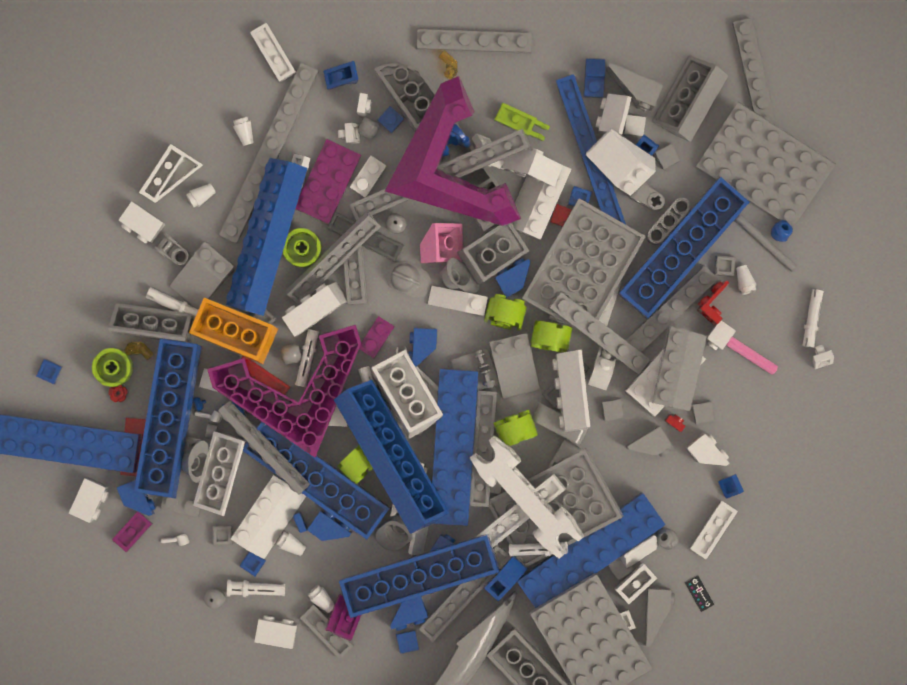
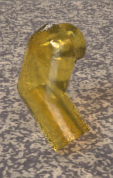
(451, 65)
(139, 348)

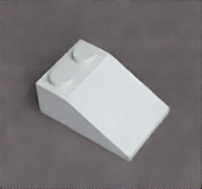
(622, 161)

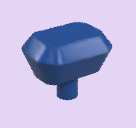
(198, 404)

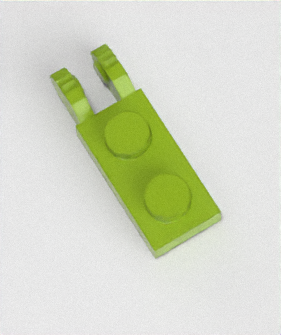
(519, 120)

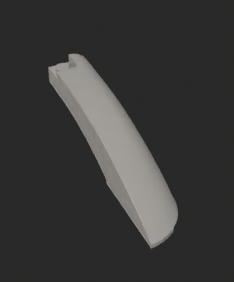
(413, 96)
(475, 645)

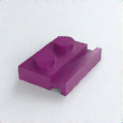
(340, 621)

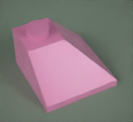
(441, 243)

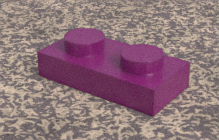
(376, 337)
(132, 531)

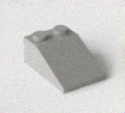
(641, 89)
(492, 252)
(202, 275)
(514, 365)

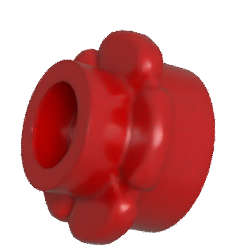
(121, 397)

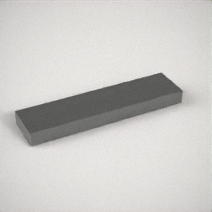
(377, 242)

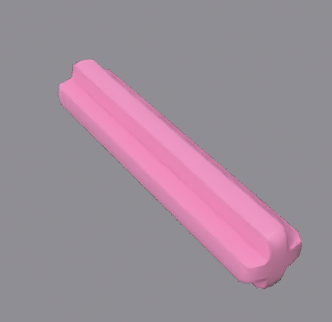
(751, 355)

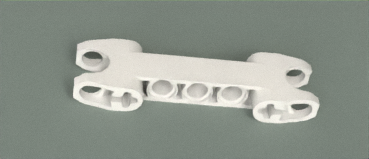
(549, 523)

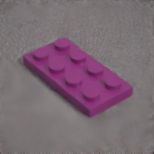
(327, 181)

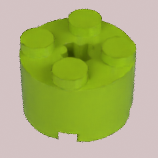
(310, 240)
(505, 312)
(551, 336)
(101, 365)
(516, 428)
(355, 465)

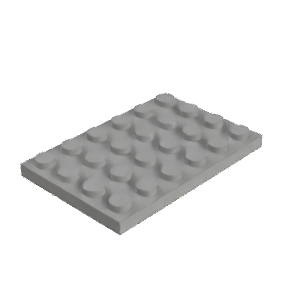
(766, 164)
(585, 261)
(585, 499)
(590, 636)

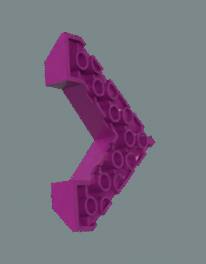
(418, 171)
(299, 421)

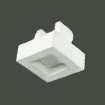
(350, 133)
(822, 358)

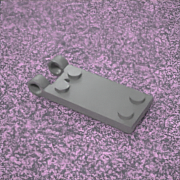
(187, 488)

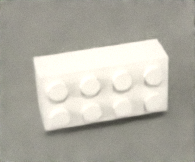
(644, 385)

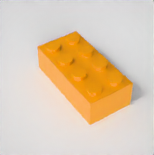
(233, 330)

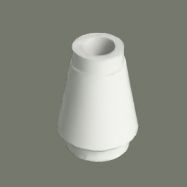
(244, 130)
(199, 195)
(746, 282)
(290, 544)
(321, 598)

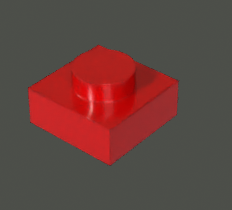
(560, 215)
(676, 422)

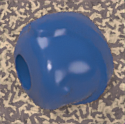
(781, 231)

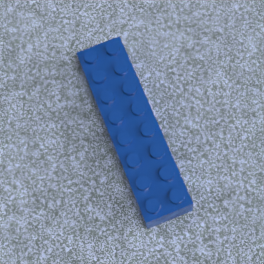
(266, 236)
(683, 247)
(167, 418)
(69, 443)
(455, 443)
(391, 456)
(327, 485)
(592, 552)
(419, 575)

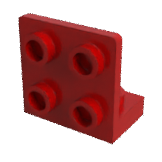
(712, 314)

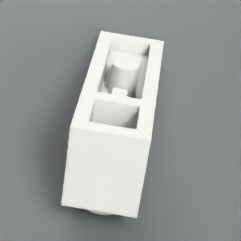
(457, 300)

